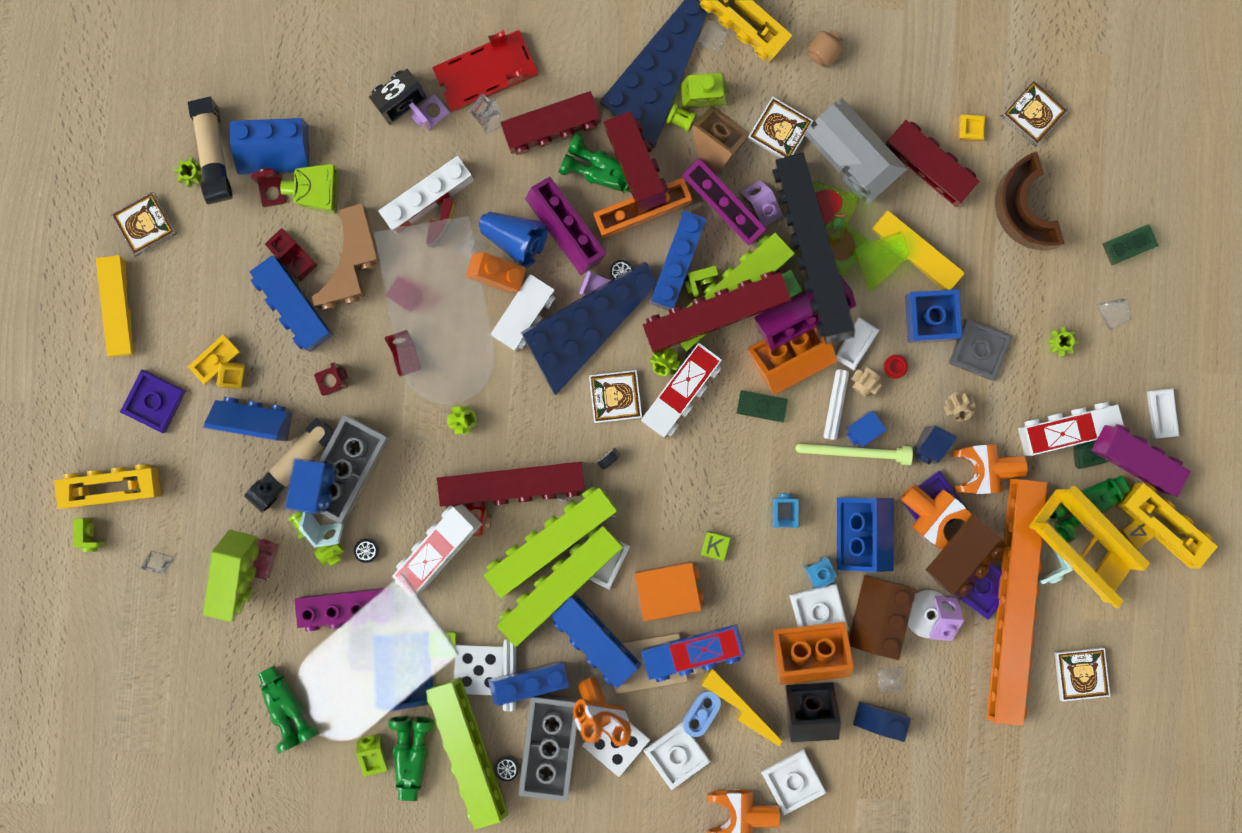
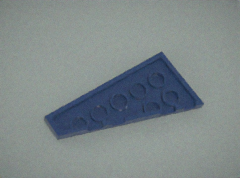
(656, 73)
(576, 332)

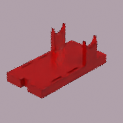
(484, 68)

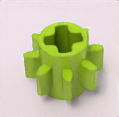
(183, 170)
(1055, 340)
(665, 362)
(461, 420)
(329, 554)

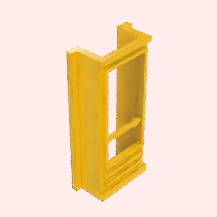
(1117, 562)

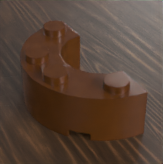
(1015, 213)

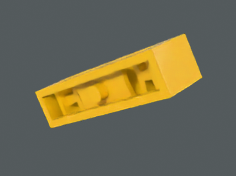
(770, 39)
(68, 490)
(1191, 550)

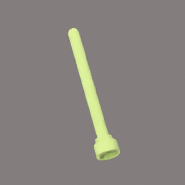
(902, 455)

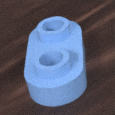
(702, 714)

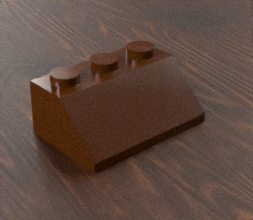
(966, 558)
(881, 617)

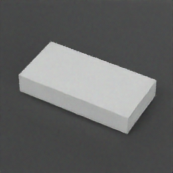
(853, 349)
(1163, 413)

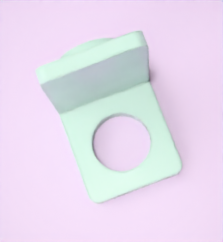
(315, 532)
(1057, 574)

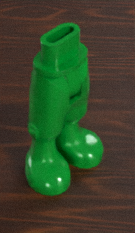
(604, 171)
(1102, 496)
(283, 704)
(408, 760)

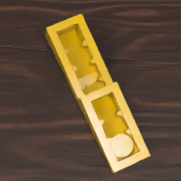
(921, 253)
(114, 305)
(746, 714)

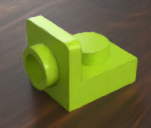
(703, 276)
(82, 534)
(371, 755)

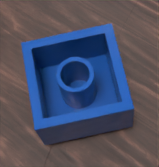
(933, 316)
(310, 486)

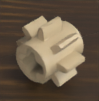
(866, 382)
(959, 406)

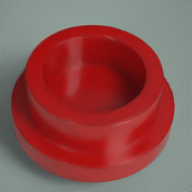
(895, 366)

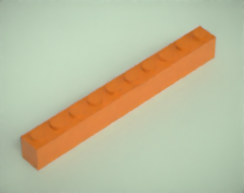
(1016, 604)

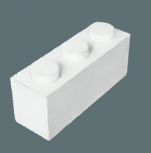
(523, 312)

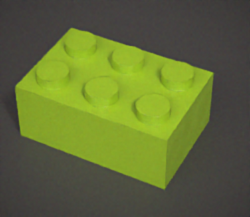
(231, 575)

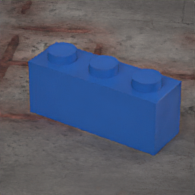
(528, 683)

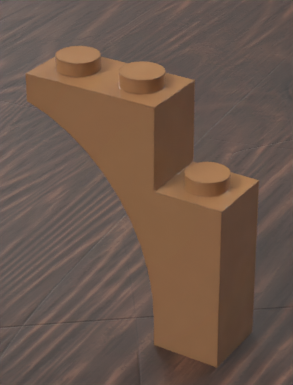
(357, 252)

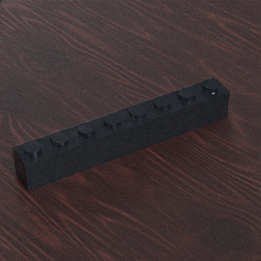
(814, 249)

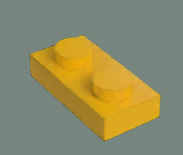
(207, 364)

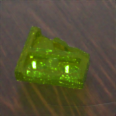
(881, 258)

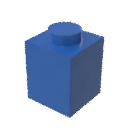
(865, 429)

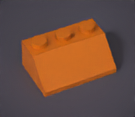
(793, 360)
(812, 653)

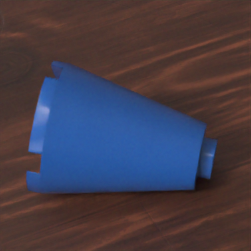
(515, 235)

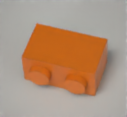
(495, 272)

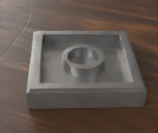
(980, 349)

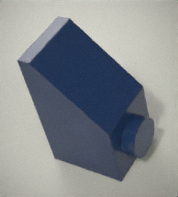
(933, 444)
(882, 721)

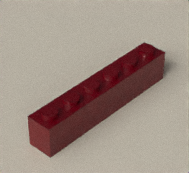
(717, 312)
(511, 484)

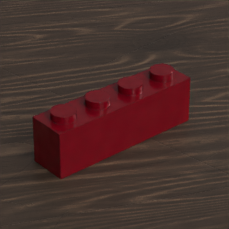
(550, 123)
(635, 161)
(931, 163)

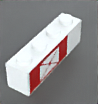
(427, 194)
(681, 390)
(1068, 430)
(439, 547)

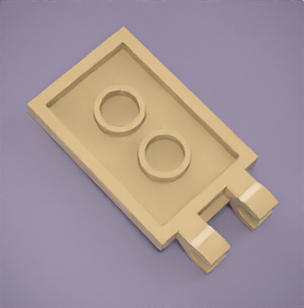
(639, 679)

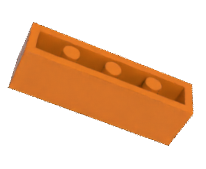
(627, 216)

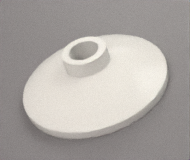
(922, 604)

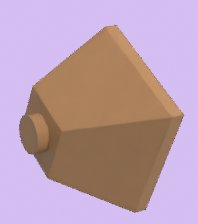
(717, 139)

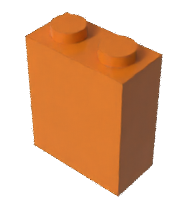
(669, 591)

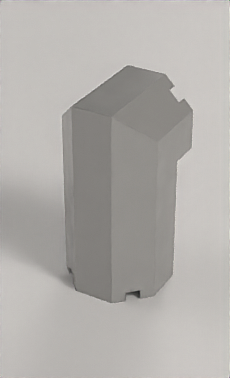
(855, 150)

